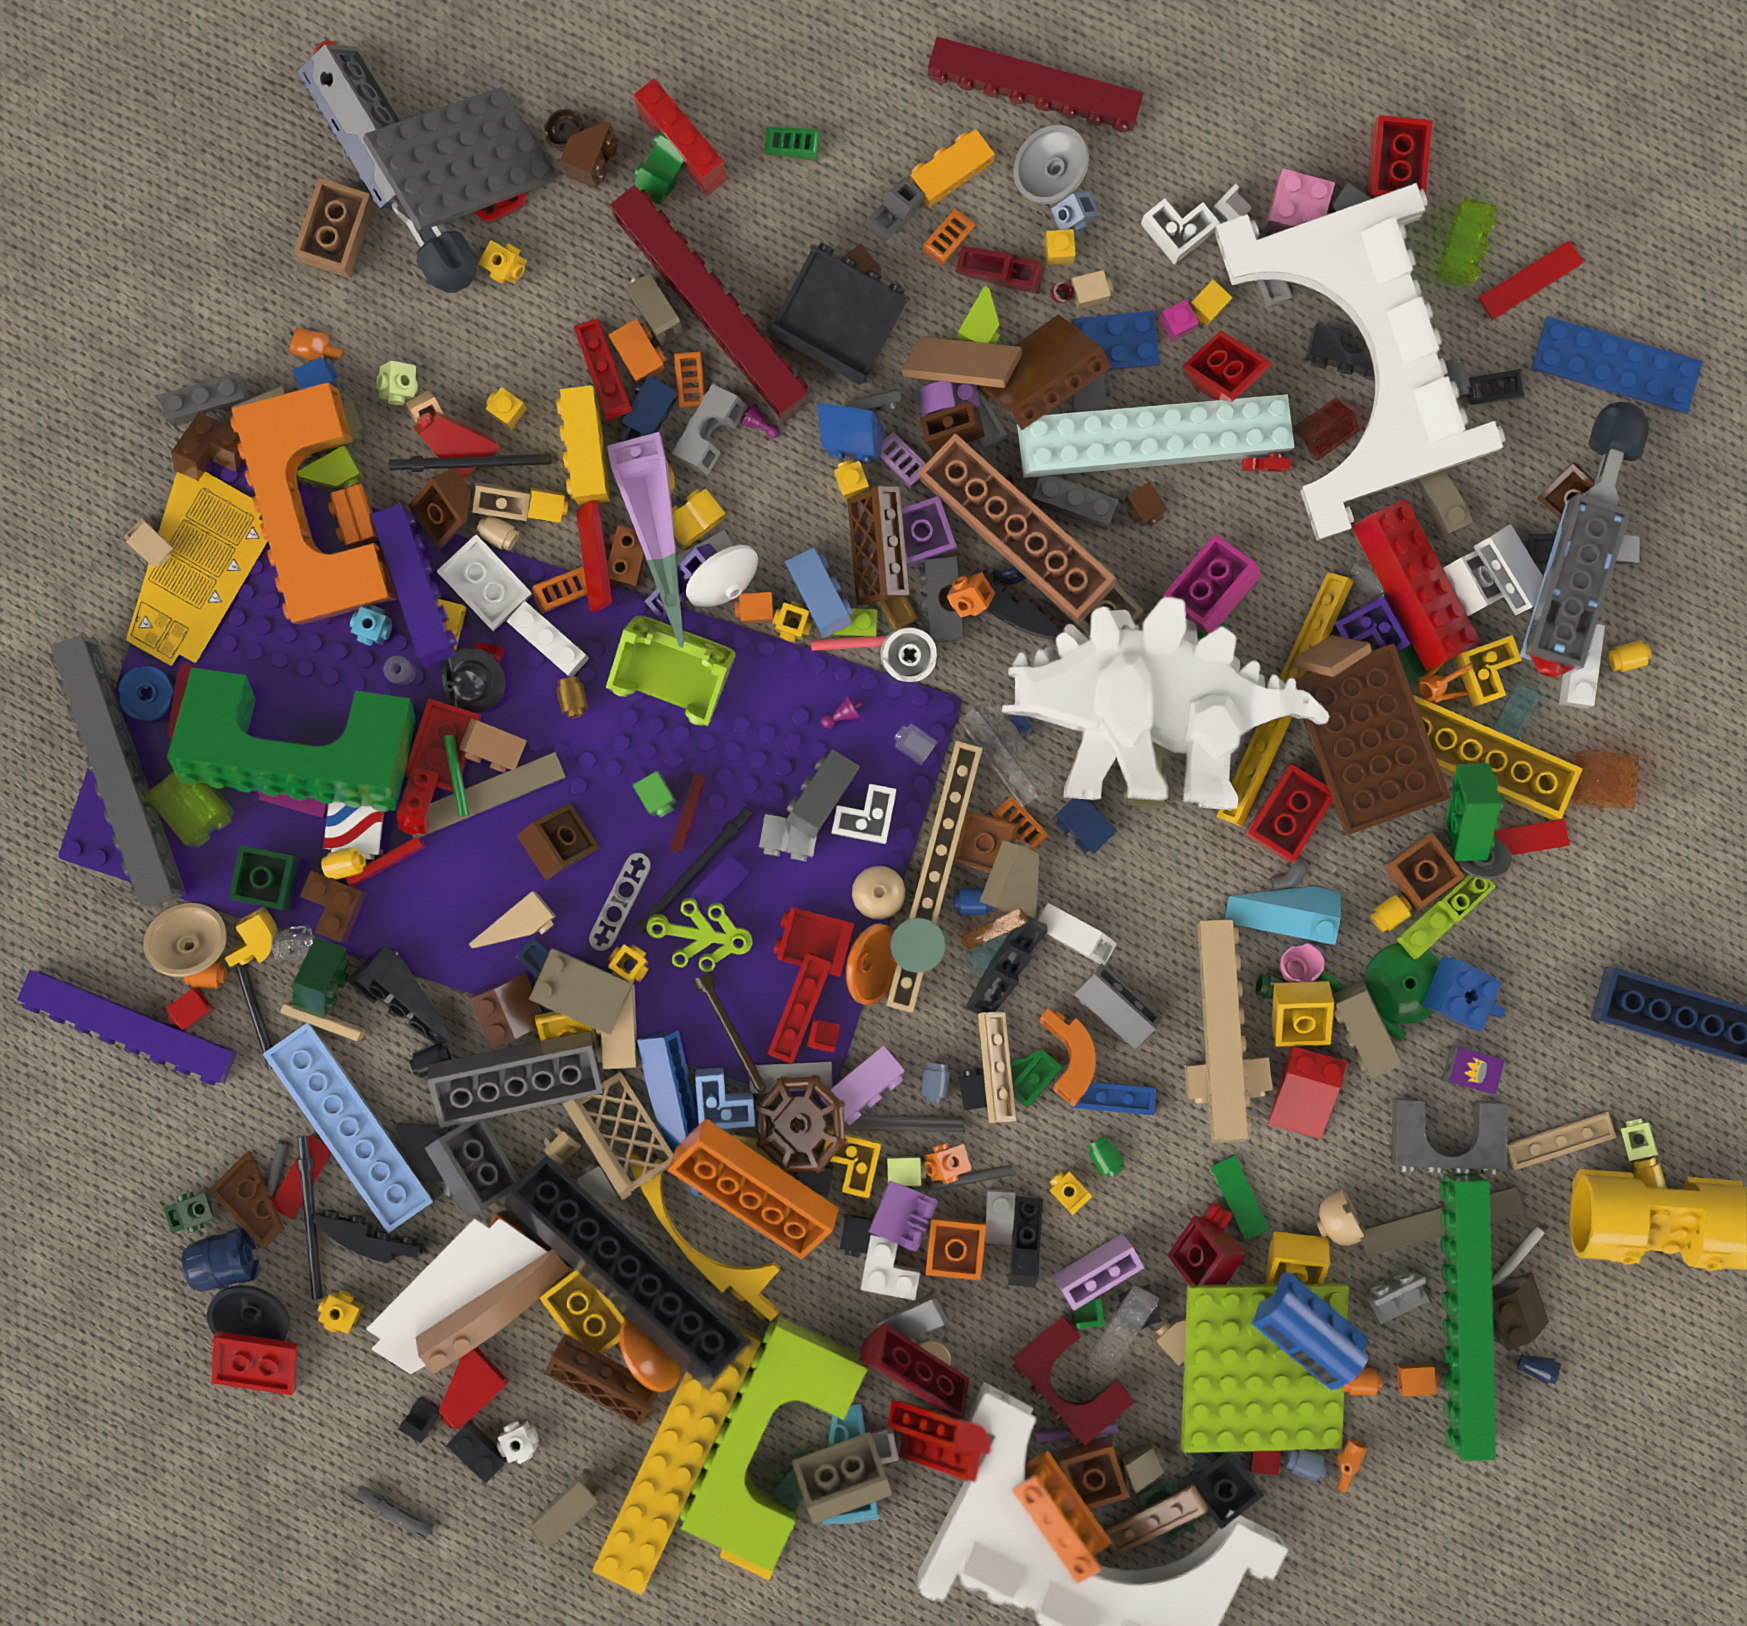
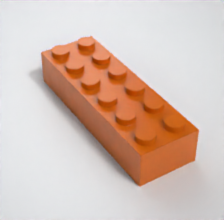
(753, 1189)

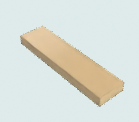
(997, 1067)
(1560, 1140)

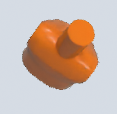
(312, 345)
(1350, 1462)

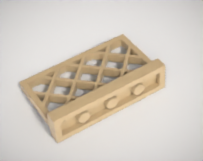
(599, 1146)

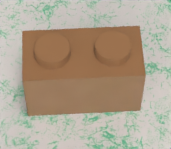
(492, 745)

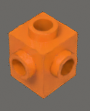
(970, 594)
(947, 1162)

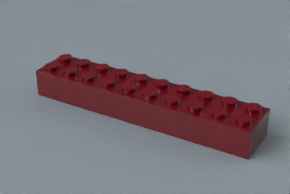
(709, 303)

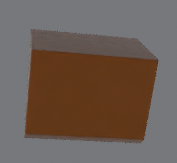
(1567, 484)

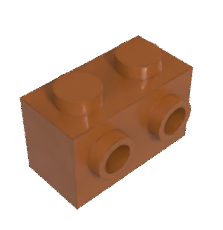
(626, 557)

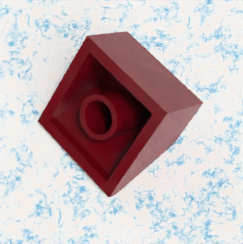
(1206, 1254)

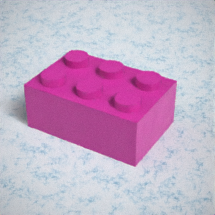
(1214, 584)

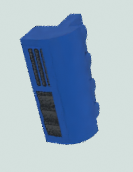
(1312, 1333)

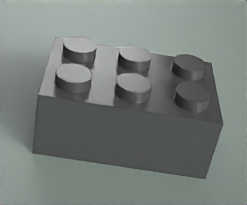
(473, 1166)

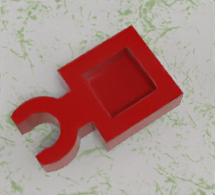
(1273, 463)

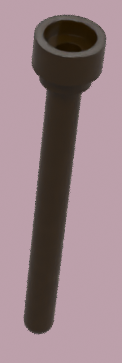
(706, 985)

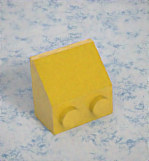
(1300, 1255)

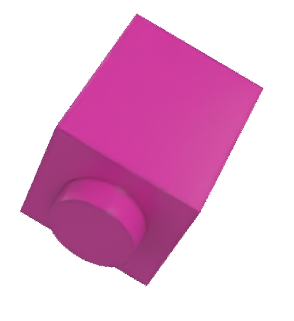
(1179, 320)

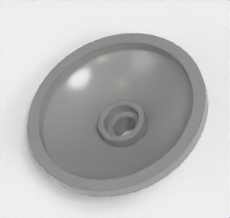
(1041, 157)

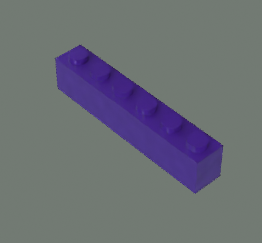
(413, 584)

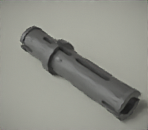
(393, 1512)

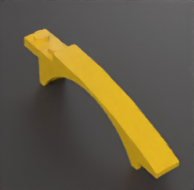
(745, 1280)

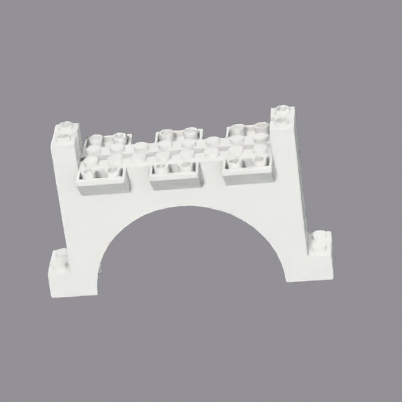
(1365, 269)
(1006, 1555)

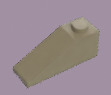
(1444, 503)

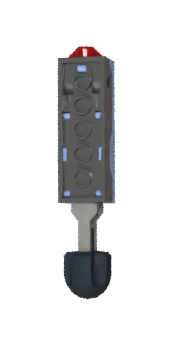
(1585, 550)

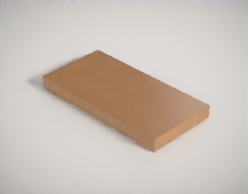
(962, 362)

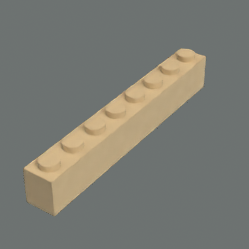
(1222, 1031)

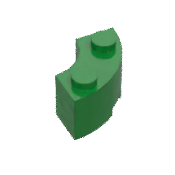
(660, 169)

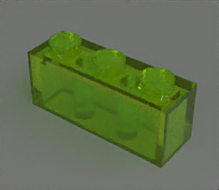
(1467, 243)

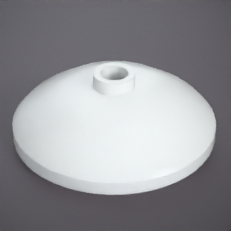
(722, 576)

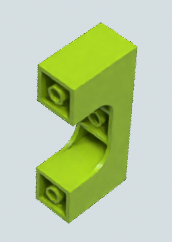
(726, 1502)

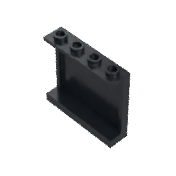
(839, 313)

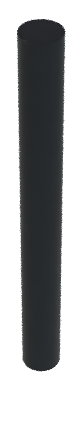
(254, 1010)

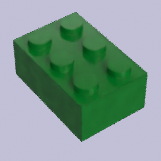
(1473, 812)

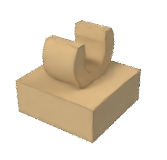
(561, 1147)

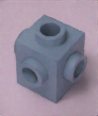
(1075, 212)

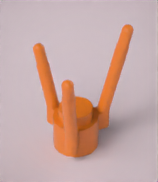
(1433, 686)

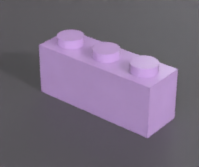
(867, 1083)
(1098, 1271)

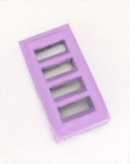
(909, 481)

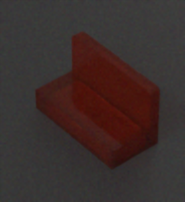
(1327, 428)

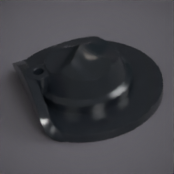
(473, 680)

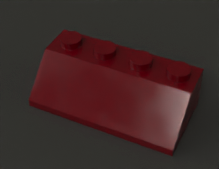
(916, 1370)

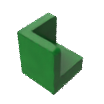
(1089, 1314)

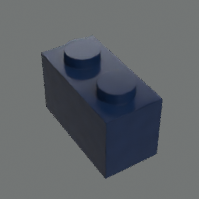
(1085, 825)

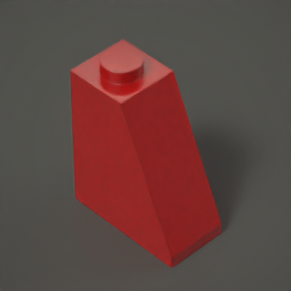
(454, 439)
(471, 1388)

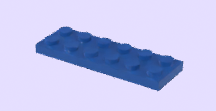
(1616, 365)

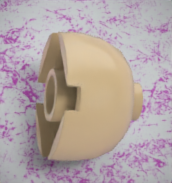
(878, 892)
(1340, 1220)

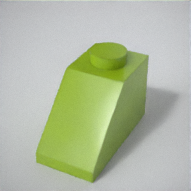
(981, 322)
(334, 470)

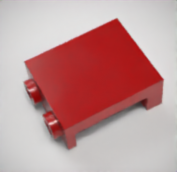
(813, 934)

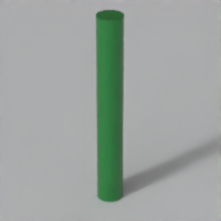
(456, 775)

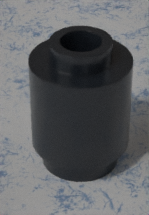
(427, 1056)

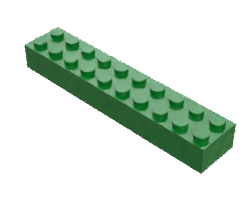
(1468, 1316)

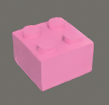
(1298, 200)

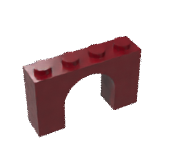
(1083, 1418)

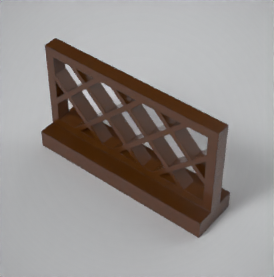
(887, 541)
(578, 1365)

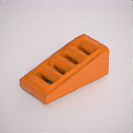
(937, 255)
(686, 356)
(558, 581)
(1026, 818)

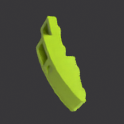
(1444, 914)

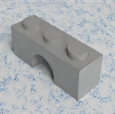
(715, 410)

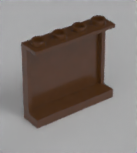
(1052, 367)

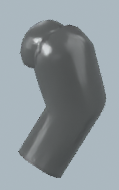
(1292, 878)

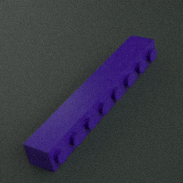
(126, 1026)

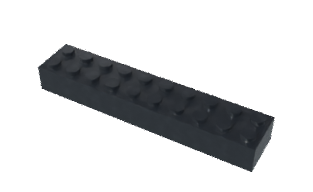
(627, 1272)

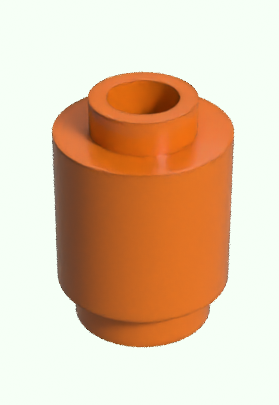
(210, 978)
(1365, 1384)

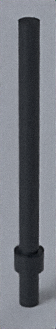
(418, 463)
(730, 830)
(305, 1164)

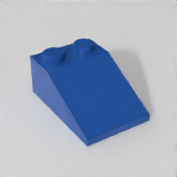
(850, 432)

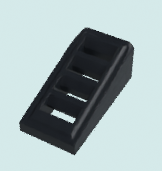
(1519, 387)

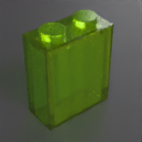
(190, 809)

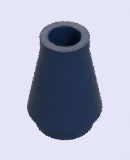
(1541, 1368)

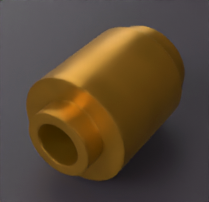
(572, 697)

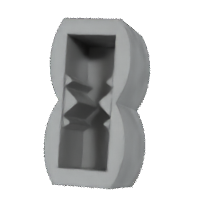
(783, 837)

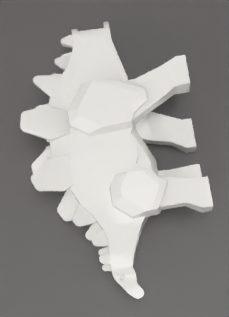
(1155, 688)

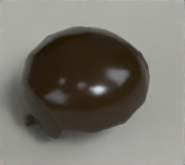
(562, 120)

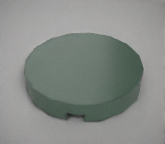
(917, 945)

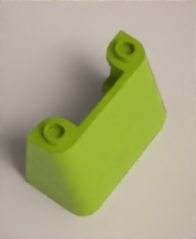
(657, 666)

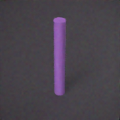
(1061, 1434)

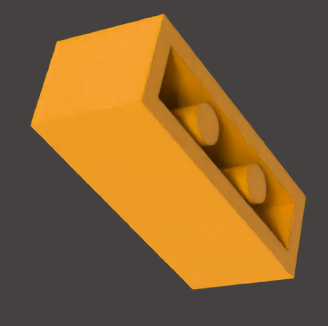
(952, 166)

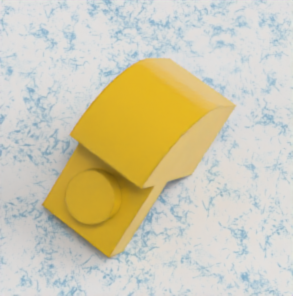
(256, 931)

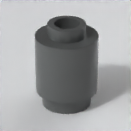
(1457, 372)

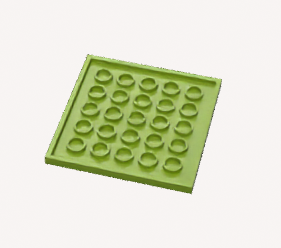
(1243, 1386)

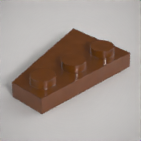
(248, 1200)

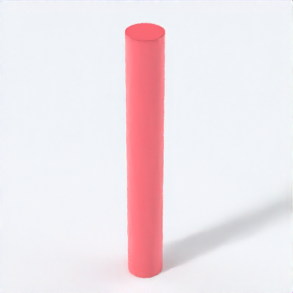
(845, 643)

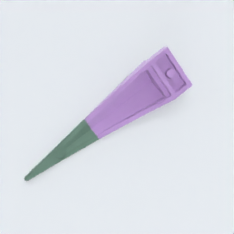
(645, 488)

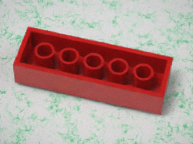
(1416, 584)

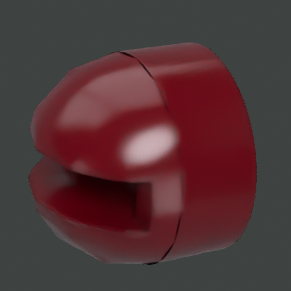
(1064, 287)

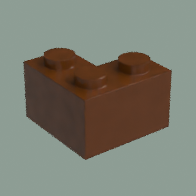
(204, 443)
(340, 902)

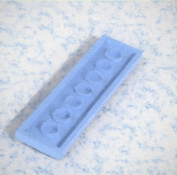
(348, 1127)

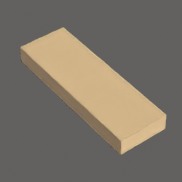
(328, 1023)

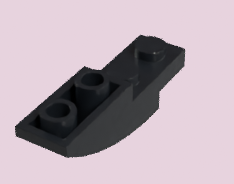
(1541, 546)
(1022, 616)
(356, 1236)

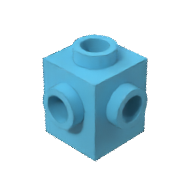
(378, 632)

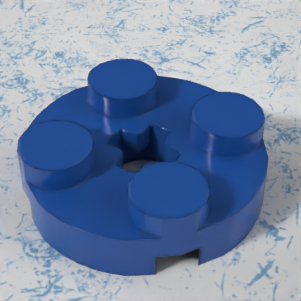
(131, 694)

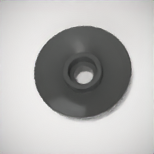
(1496, 865)

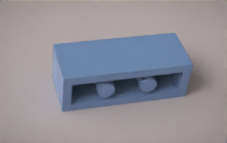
(819, 592)

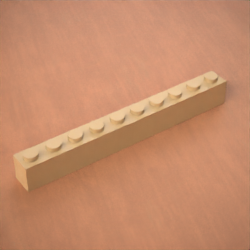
(938, 861)

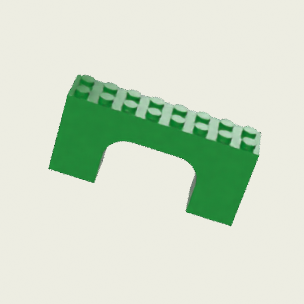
(356, 770)

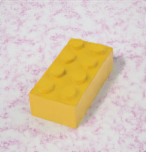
(585, 445)

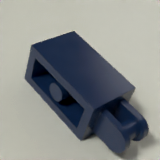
(649, 408)

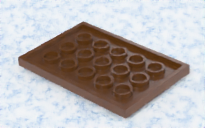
(1373, 742)

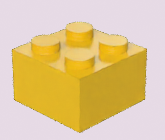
(1302, 1013)

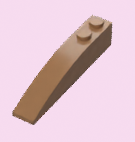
(488, 1312)

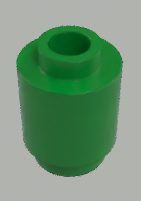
(1105, 1156)

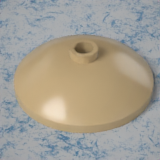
(182, 928)

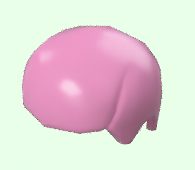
(1310, 963)

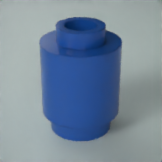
(968, 902)

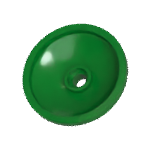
(1387, 978)

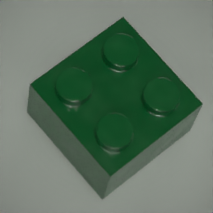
(264, 877)
(320, 978)

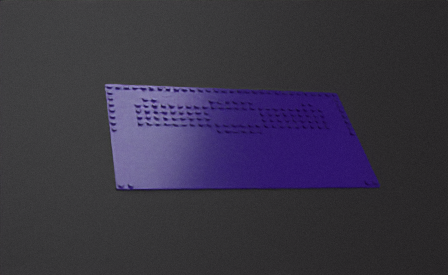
(476, 870)

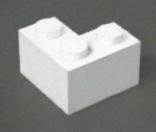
(1178, 235)
(872, 822)
(883, 1275)

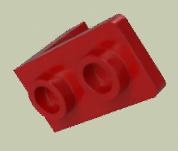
(416, 801)

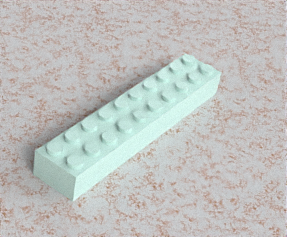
(1156, 435)

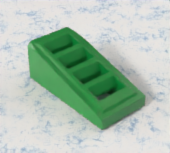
(802, 133)

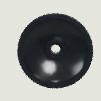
(248, 1312)

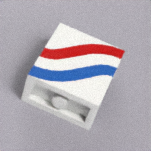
(354, 828)

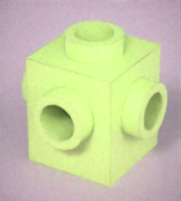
(397, 382)

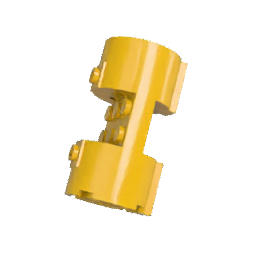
(1623, 1219)

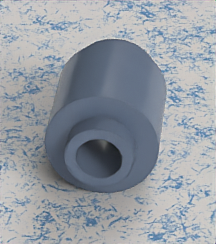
(935, 1082)
(1306, 1464)

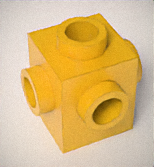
(503, 262)
(788, 612)
(624, 954)
(349, 1312)

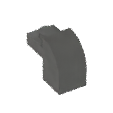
(896, 210)

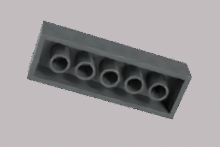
(515, 1079)

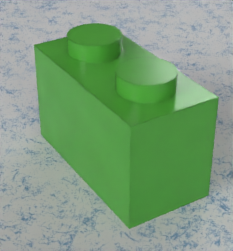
(655, 795)

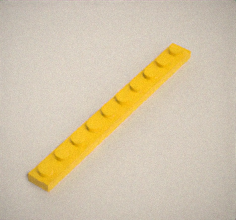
(1270, 734)

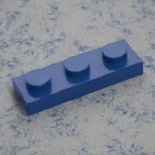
(1119, 1098)

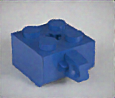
(1463, 994)

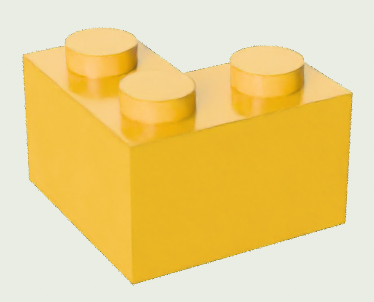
(1483, 679)
(861, 1157)

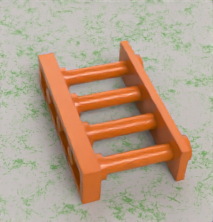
(1062, 1516)

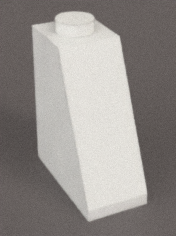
(1077, 934)

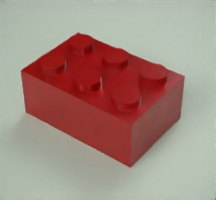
(1398, 154)
(1289, 813)

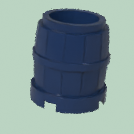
(220, 1261)

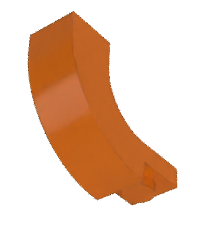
(1081, 1054)

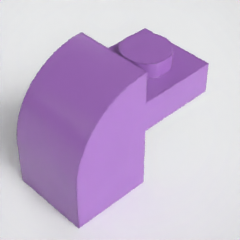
(944, 395)

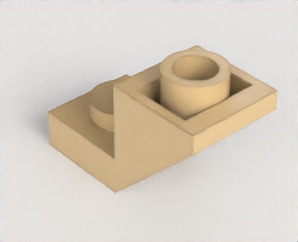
(149, 543)

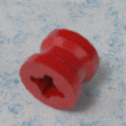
(1217, 1215)

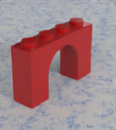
(664, 115)

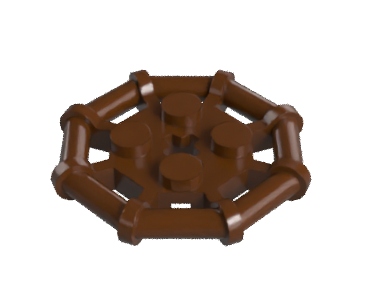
(815, 1124)

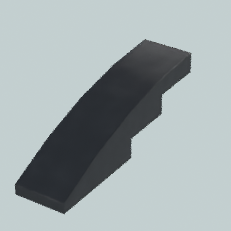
(1005, 967)

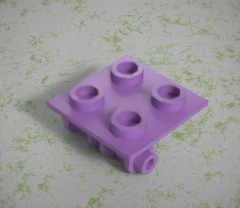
(903, 1216)

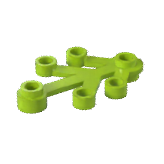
(703, 935)

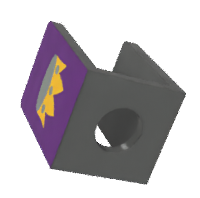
(1473, 1070)

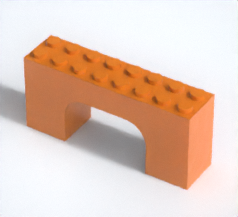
(274, 441)

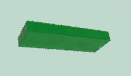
(1239, 1197)

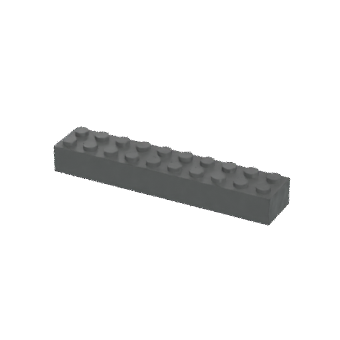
(117, 771)

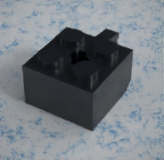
(1215, 1469)

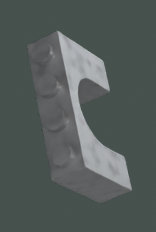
(1484, 1152)

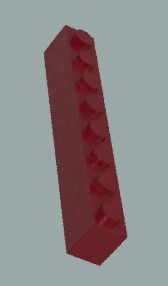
(1034, 84)

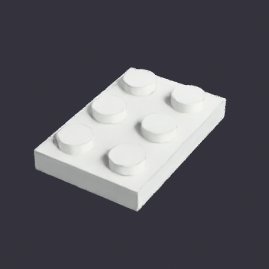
(484, 582)

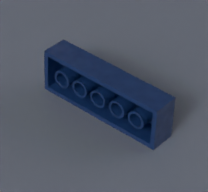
(1672, 1014)

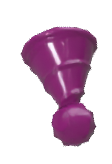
(755, 419)
(845, 711)

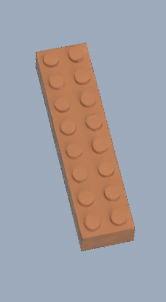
(1017, 529)

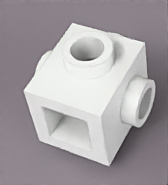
(524, 1434)

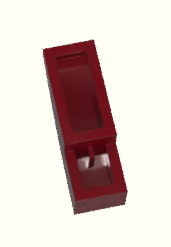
(1000, 269)

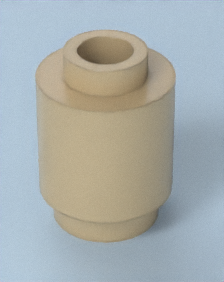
(497, 532)

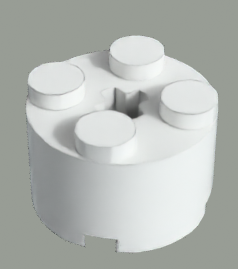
(924, 654)

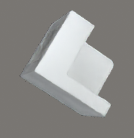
(1230, 206)
(885, 1445)

